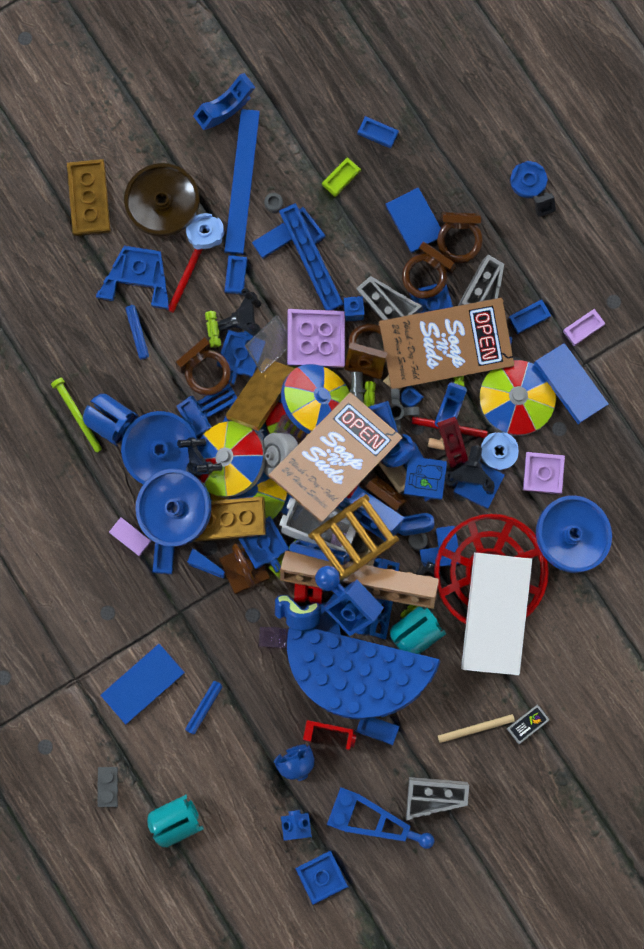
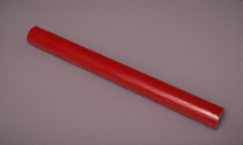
(184, 280)
(464, 430)

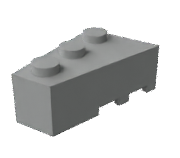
(485, 282)
(386, 301)
(434, 795)

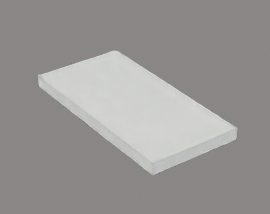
(496, 614)

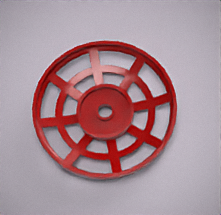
(475, 538)

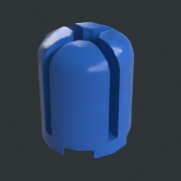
(104, 426)

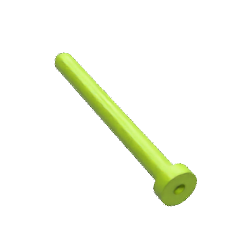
(58, 383)

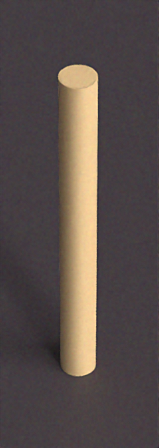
(476, 728)

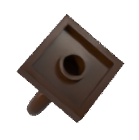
(460, 221)
(435, 260)
(194, 358)
(364, 358)
(386, 494)
(241, 570)

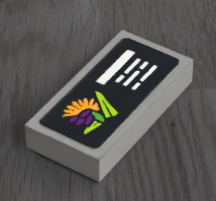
(528, 724)

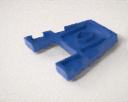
(137, 268)

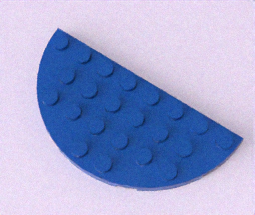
(355, 675)

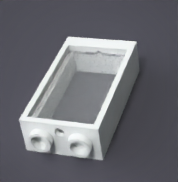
(301, 523)

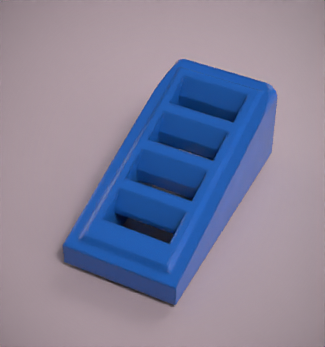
(200, 562)

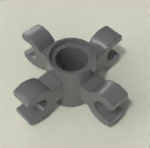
(395, 395)

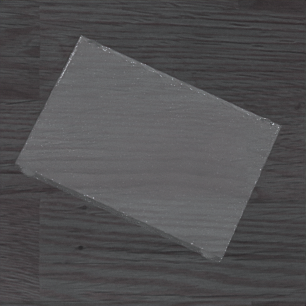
(268, 344)

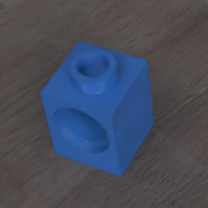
(353, 308)

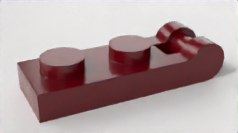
(452, 442)

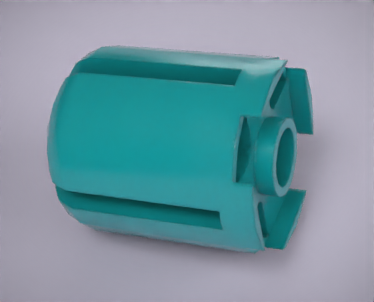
(416, 631)
(174, 822)

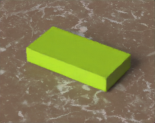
(341, 177)

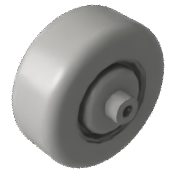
(277, 448)

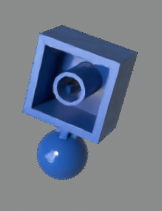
(351, 605)

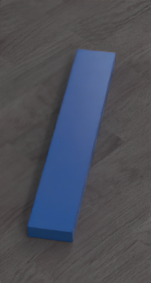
(311, 257)

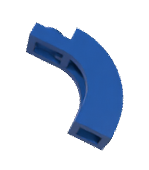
(226, 105)

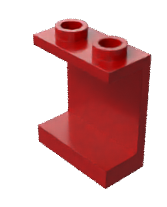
(310, 725)

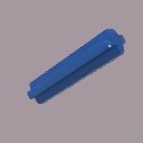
(137, 332)
(204, 707)

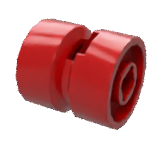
(301, 594)

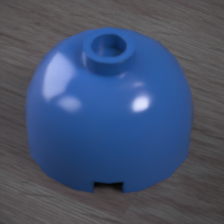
(296, 763)

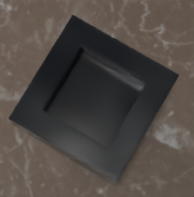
(544, 204)

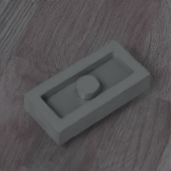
(107, 787)

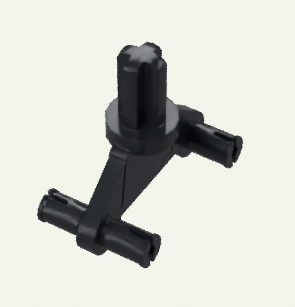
(244, 316)
(197, 464)
(471, 473)

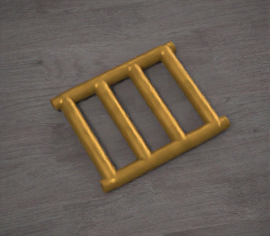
(348, 513)

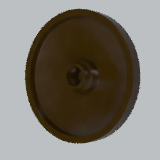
(161, 199)

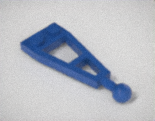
(344, 808)

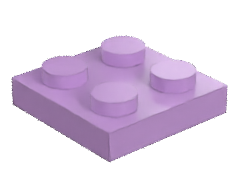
(543, 473)

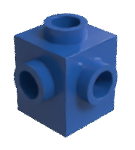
(296, 825)

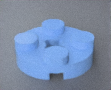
(209, 239)
(499, 440)

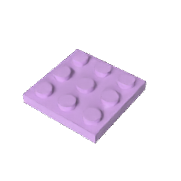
(315, 338)

